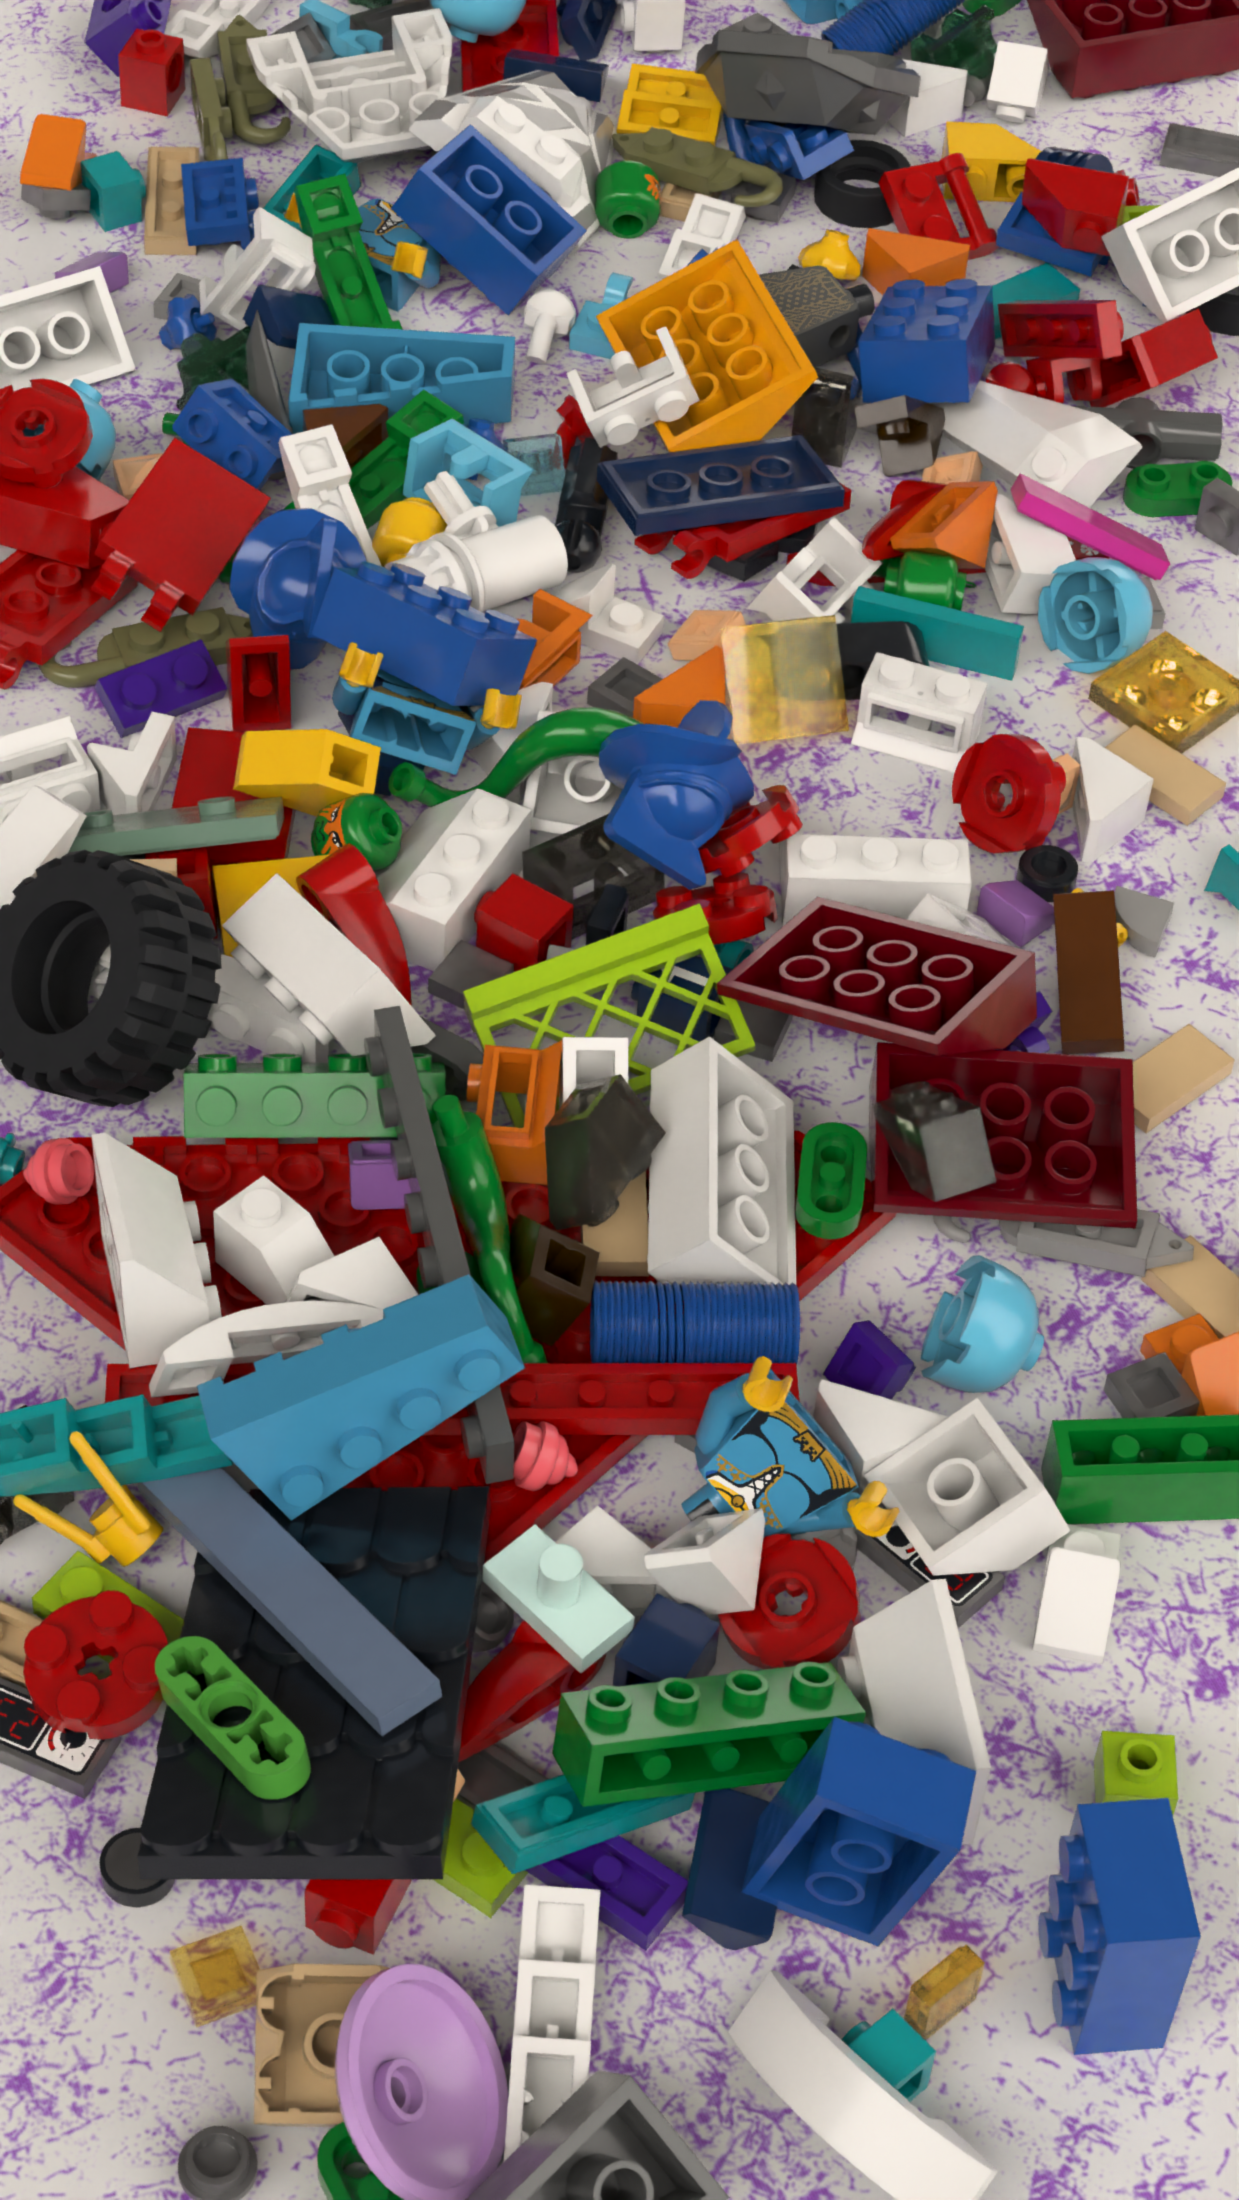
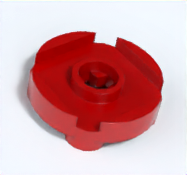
(57, 449)
(1035, 787)
(749, 830)
(730, 906)
(826, 1616)
(89, 1628)

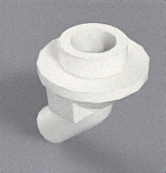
(549, 317)

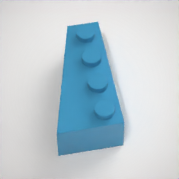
(394, 365)
(361, 1395)

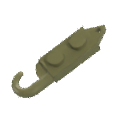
(243, 89)
(210, 109)
(698, 165)
(141, 642)

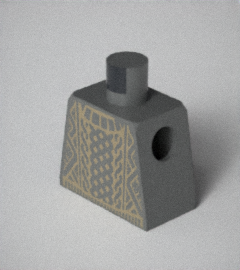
(819, 310)

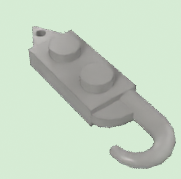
(1095, 1246)

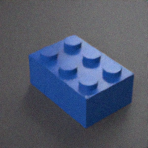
(488, 219)
(928, 342)
(424, 633)
(859, 1831)
(1119, 1926)

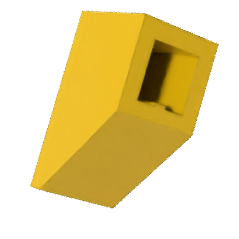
(993, 158)
(305, 767)

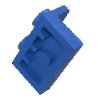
(796, 148)
(219, 202)
(1026, 236)
(232, 431)

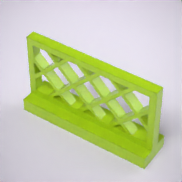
(600, 968)

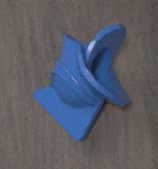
(286, 573)
(674, 788)

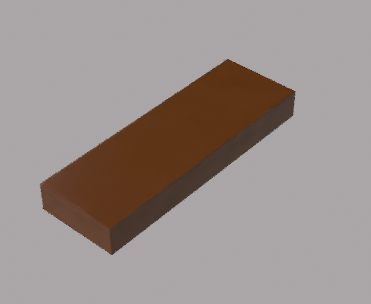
(1088, 972)

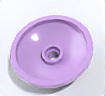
(421, 2084)

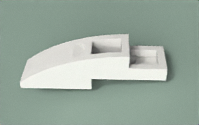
(245, 1012)

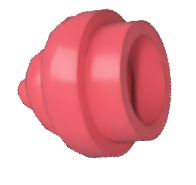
(60, 1171)
(541, 1456)

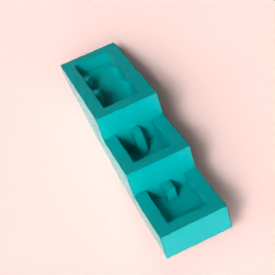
(128, 1434)

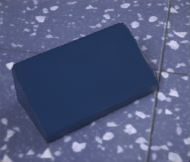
(580, 76)
(283, 311)
(719, 1869)

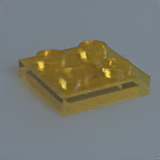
(1168, 692)

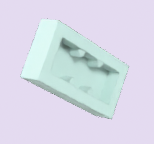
(558, 1597)

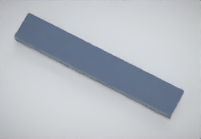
(296, 1596)

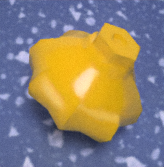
(833, 254)

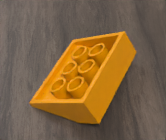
(730, 341)

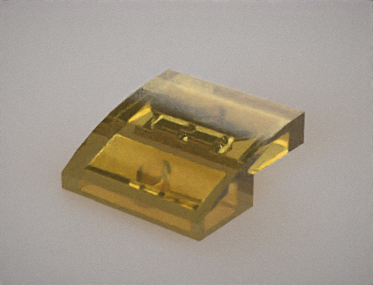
(784, 679)

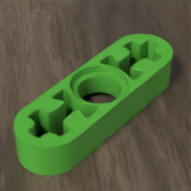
(237, 1744)

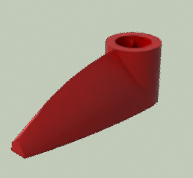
(905, 503)
(350, 899)
(517, 1689)

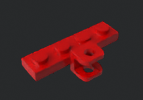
(1067, 338)

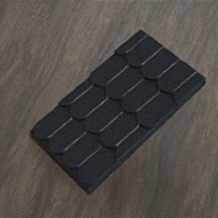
(370, 1798)

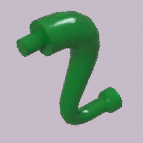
(553, 737)
(482, 1211)

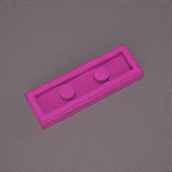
(1089, 527)

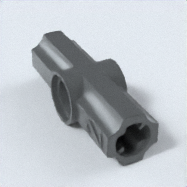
(1165, 432)

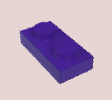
(163, 685)
(634, 1888)

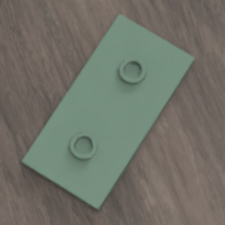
(208, 824)

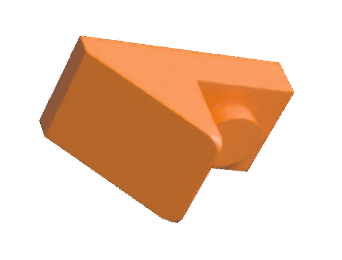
(55, 153)
(1203, 1361)

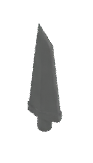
(263, 379)

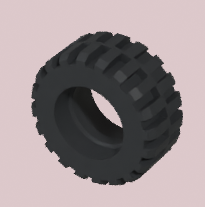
(154, 987)

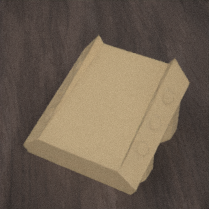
(297, 2041)

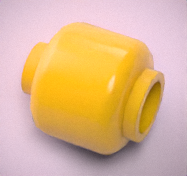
(404, 525)

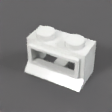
(243, 266)
(637, 395)
(837, 557)
(926, 696)
(73, 782)

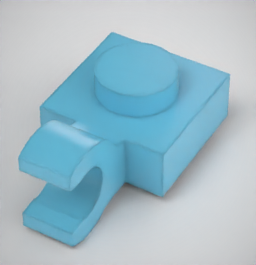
(337, 31)
(586, 332)

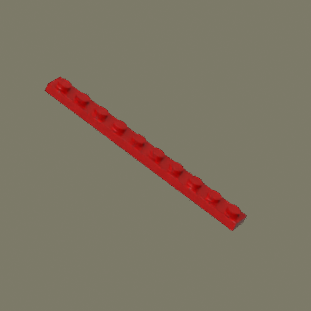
(567, 1395)

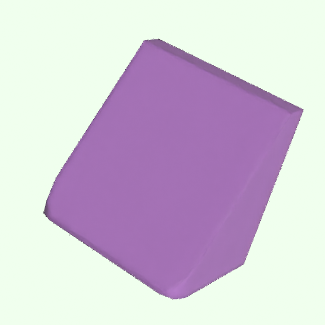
(113, 266)
(1015, 911)
(373, 1177)

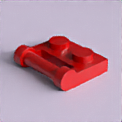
(921, 209)

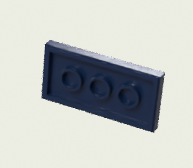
(719, 484)

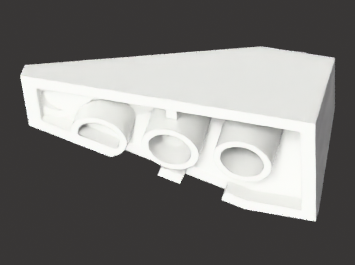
(1041, 439)

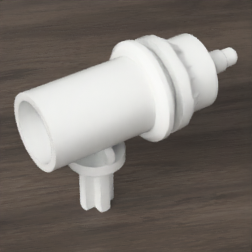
(484, 559)

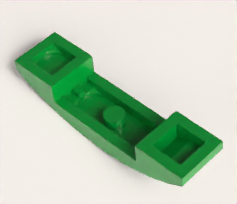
(341, 261)
(381, 474)

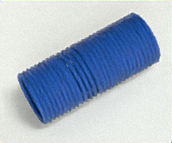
(877, 32)
(717, 1324)

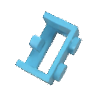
(464, 454)

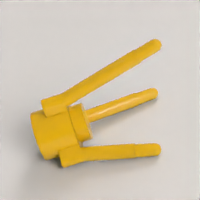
(121, 1522)

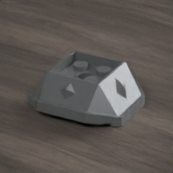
(804, 81)

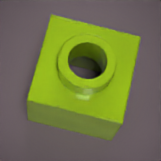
(1135, 1767)

